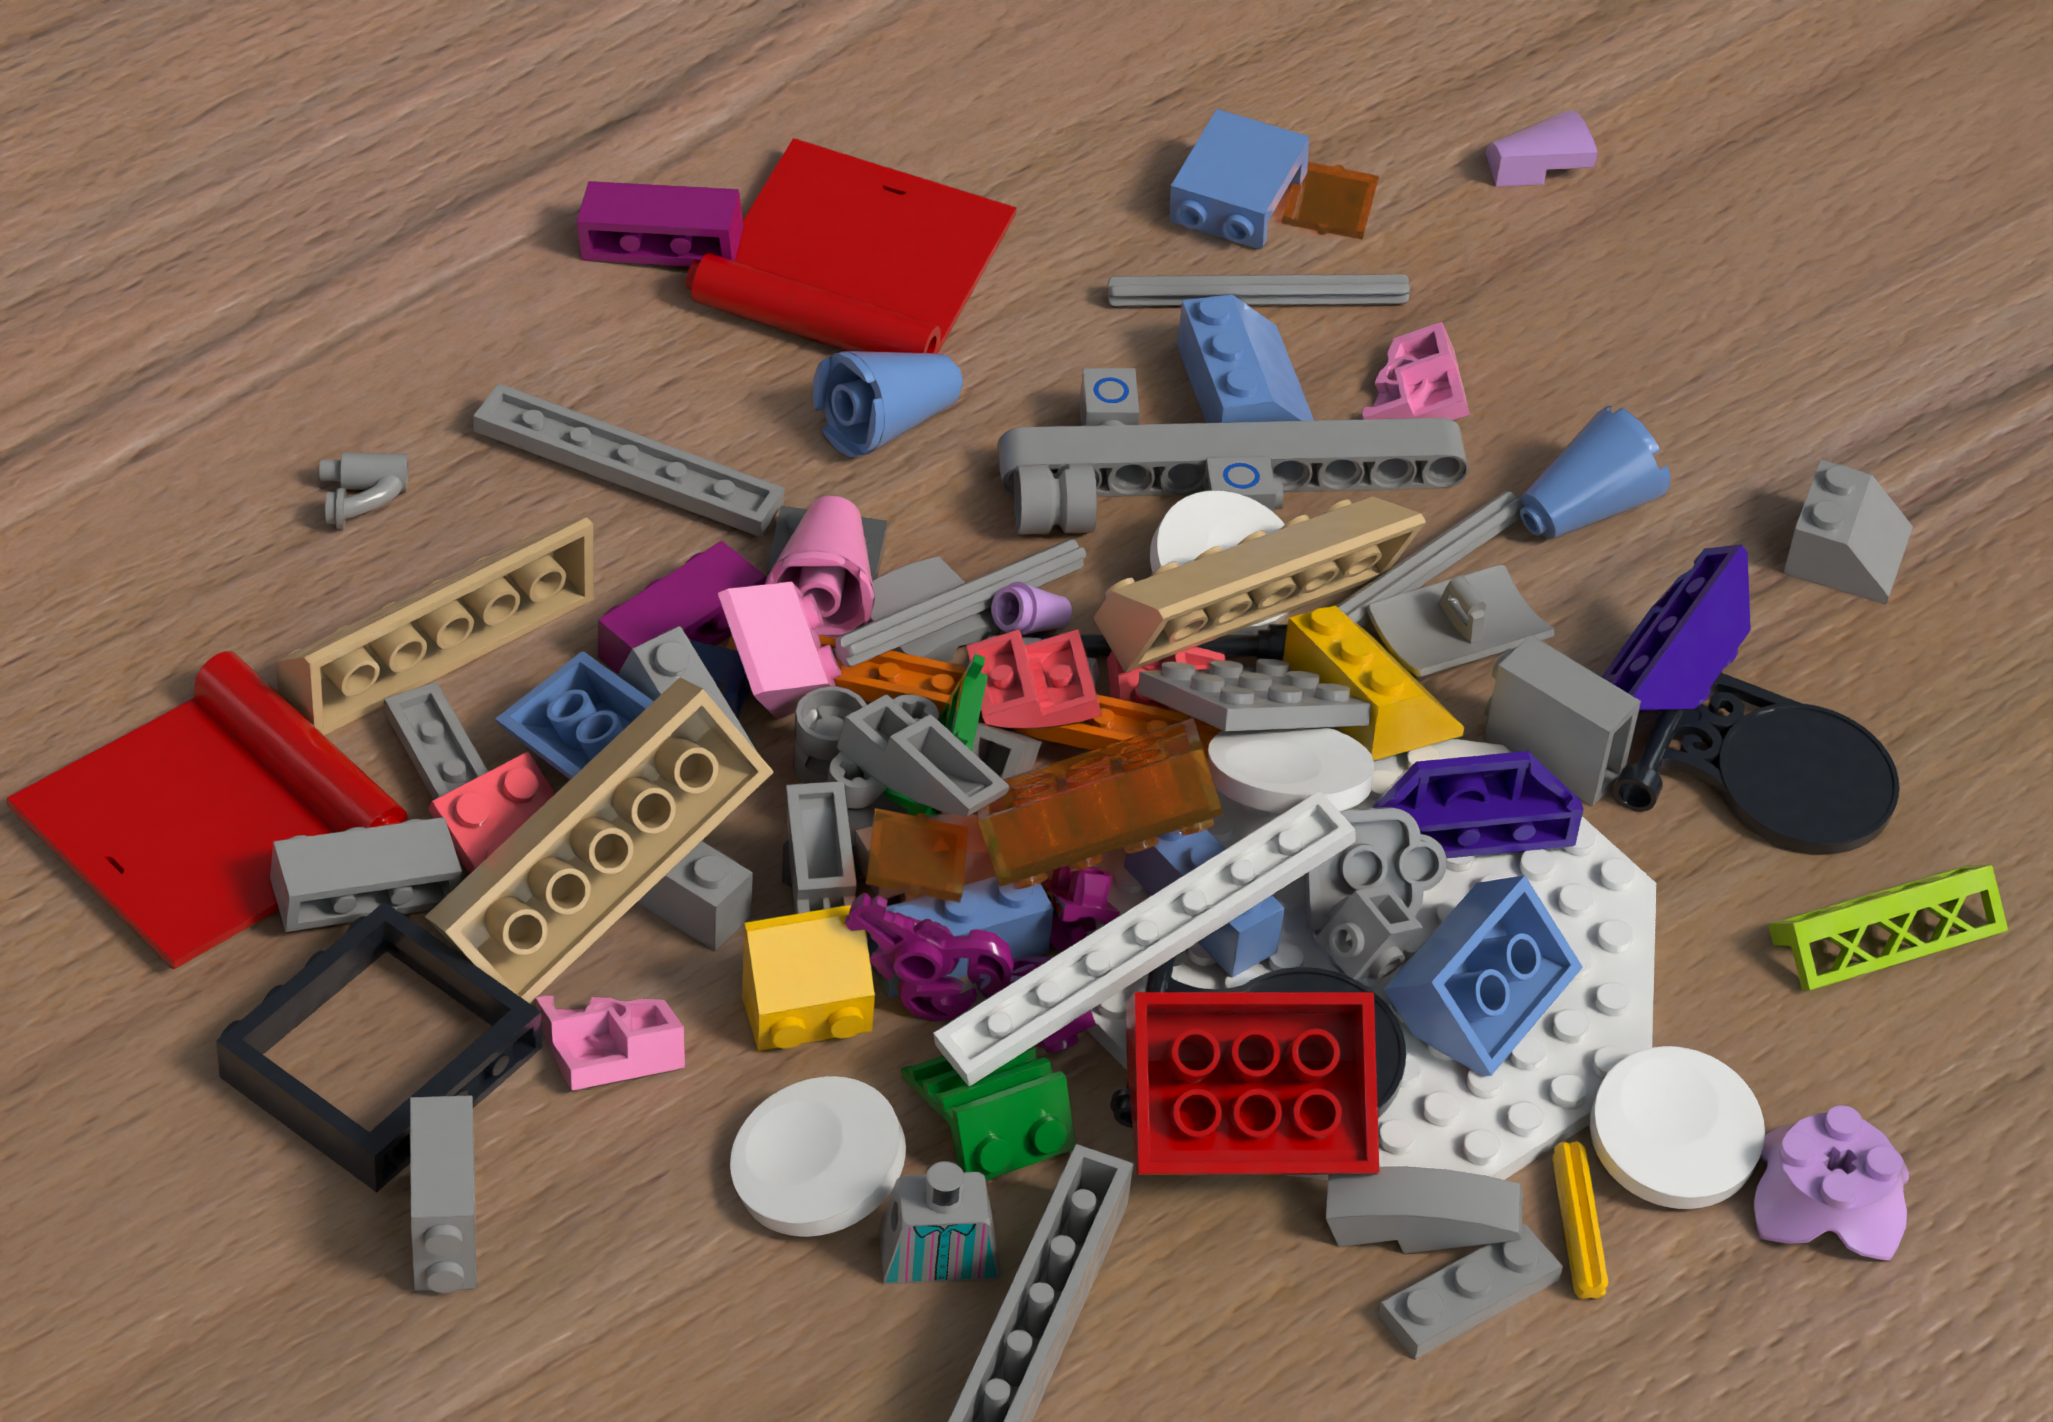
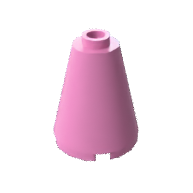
(831, 563)

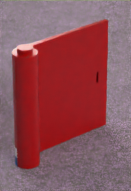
(854, 254)
(188, 807)

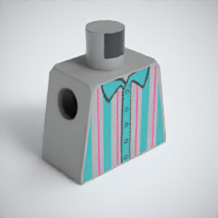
(938, 1228)

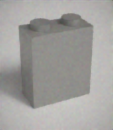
(1562, 717)
(443, 1193)

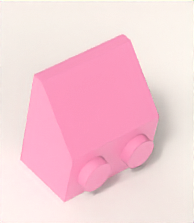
(779, 643)

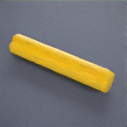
(1580, 1220)

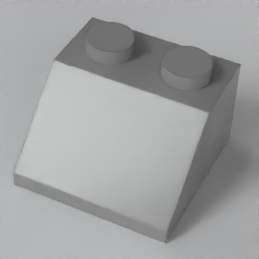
(1849, 534)

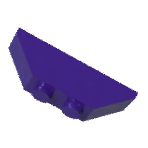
(1687, 634)
(1487, 804)

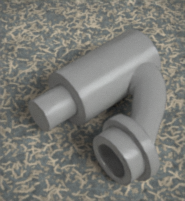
(377, 473)

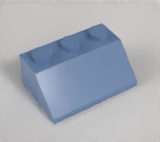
(1238, 363)
(574, 714)
(1485, 975)

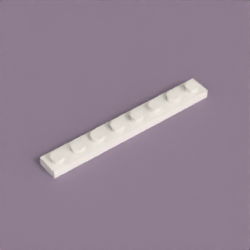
(1143, 938)

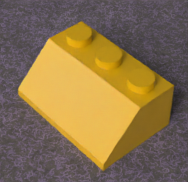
(1343, 653)

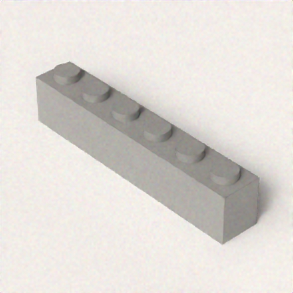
(1048, 1291)

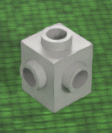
(1369, 933)

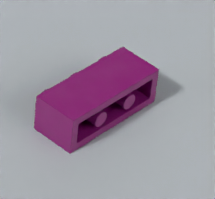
(658, 223)
(679, 599)

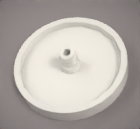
(1207, 522)
(1286, 766)
(1677, 1127)
(818, 1156)

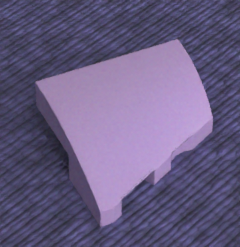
(1550, 144)

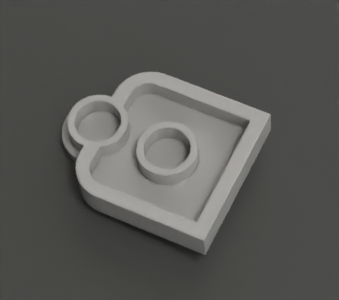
(1385, 853)

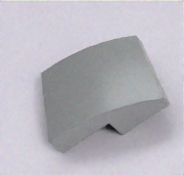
(917, 583)

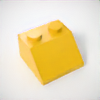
(806, 979)

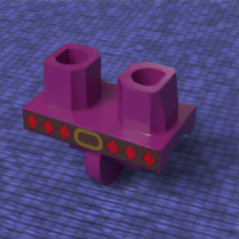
(1076, 902)

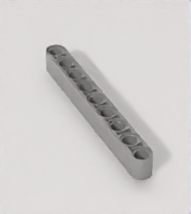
(1303, 453)

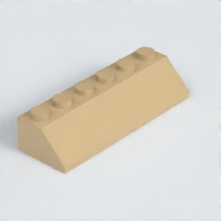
(1254, 580)
(441, 626)
(601, 841)

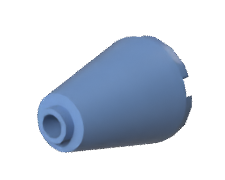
(881, 395)
(1596, 476)

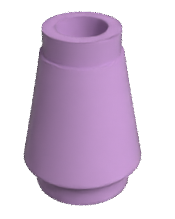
(1029, 609)

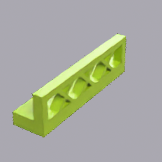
(1877, 908)

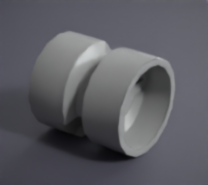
(1055, 499)
(818, 730)

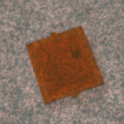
(1332, 201)
(917, 855)

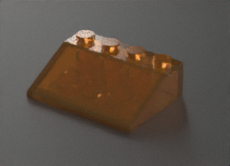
(1100, 804)

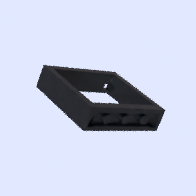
(476, 1072)

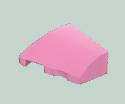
(1420, 379)
(612, 1040)

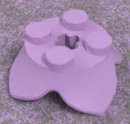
(1835, 1178)

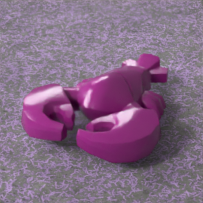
(926, 953)

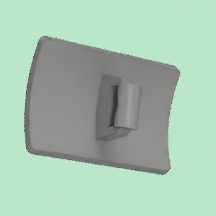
(1456, 621)

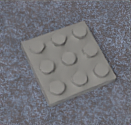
(1253, 696)

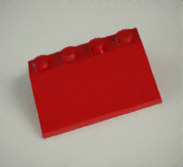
(1253, 1083)

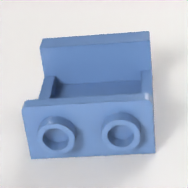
(1237, 178)

